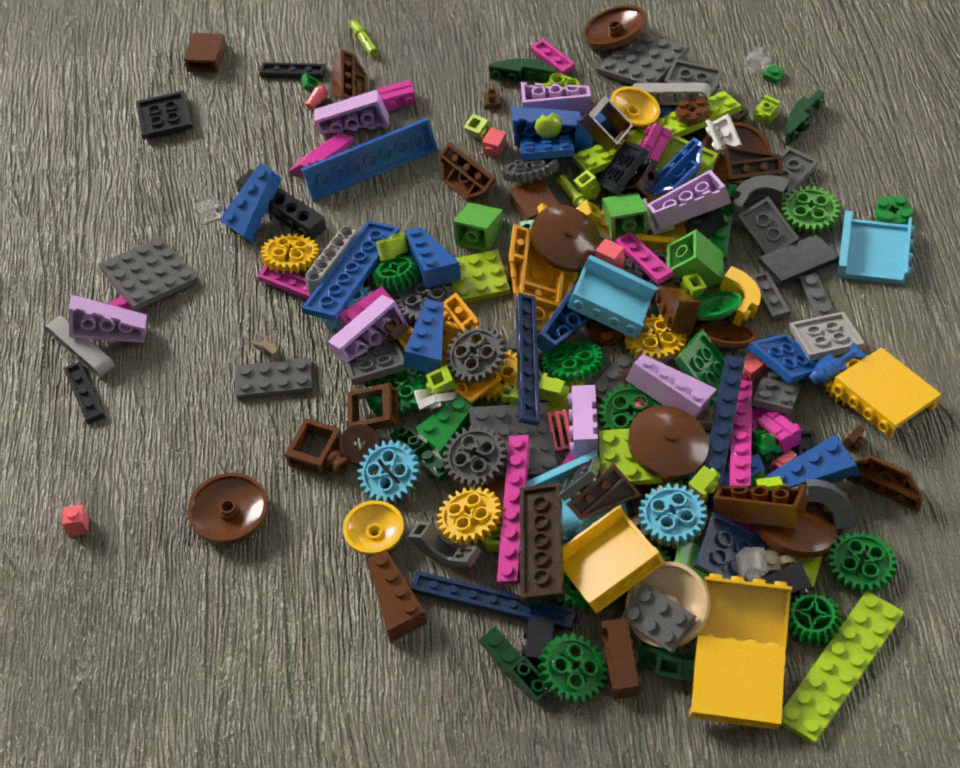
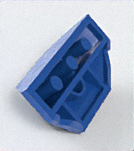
(680, 168)

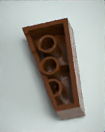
(761, 505)
(397, 602)

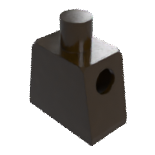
(644, 180)

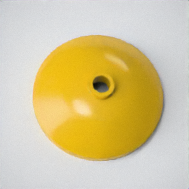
(636, 105)
(371, 519)

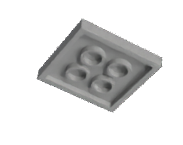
(826, 335)

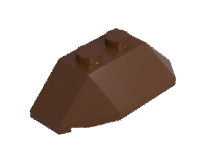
(348, 77)
(464, 173)
(888, 481)

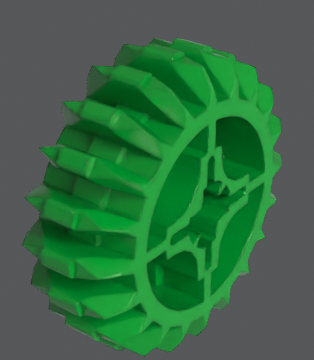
(396, 274)
(825, 617)

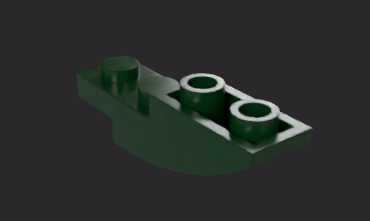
(518, 69)
(800, 115)
(430, 460)
(666, 663)
(513, 665)

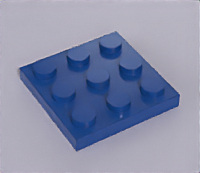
(546, 148)
(783, 357)

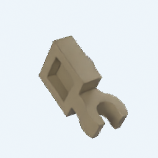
(269, 350)
(776, 562)

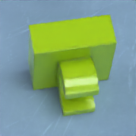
(512, 394)

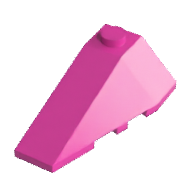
(331, 147)

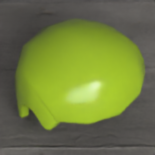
(548, 126)

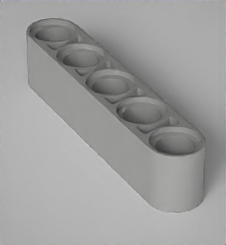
(676, 91)
(329, 257)
(80, 348)

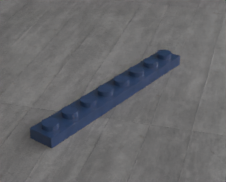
(527, 360)
(724, 415)
(490, 600)

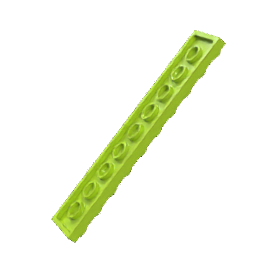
(597, 158)

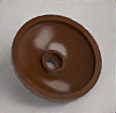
(728, 335)

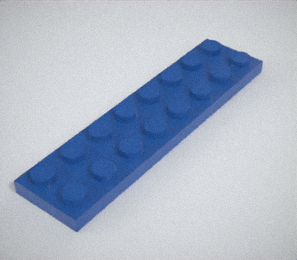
(369, 159)
(348, 272)

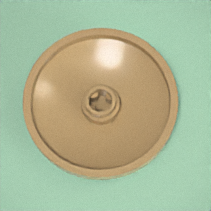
(684, 588)

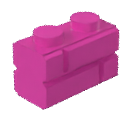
(397, 95)
(656, 141)
(786, 433)

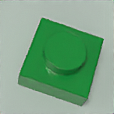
(774, 74)
(309, 82)

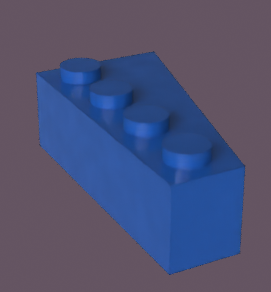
(824, 462)

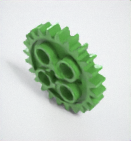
(810, 209)

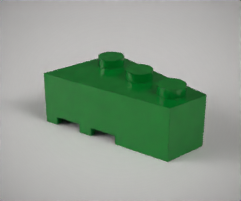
(444, 424)

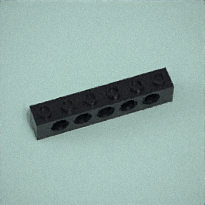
(292, 211)

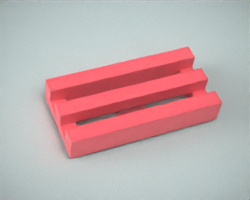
(556, 414)

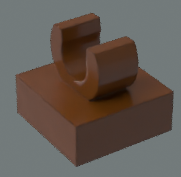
(492, 99)
(396, 331)
(855, 439)

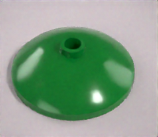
(718, 305)

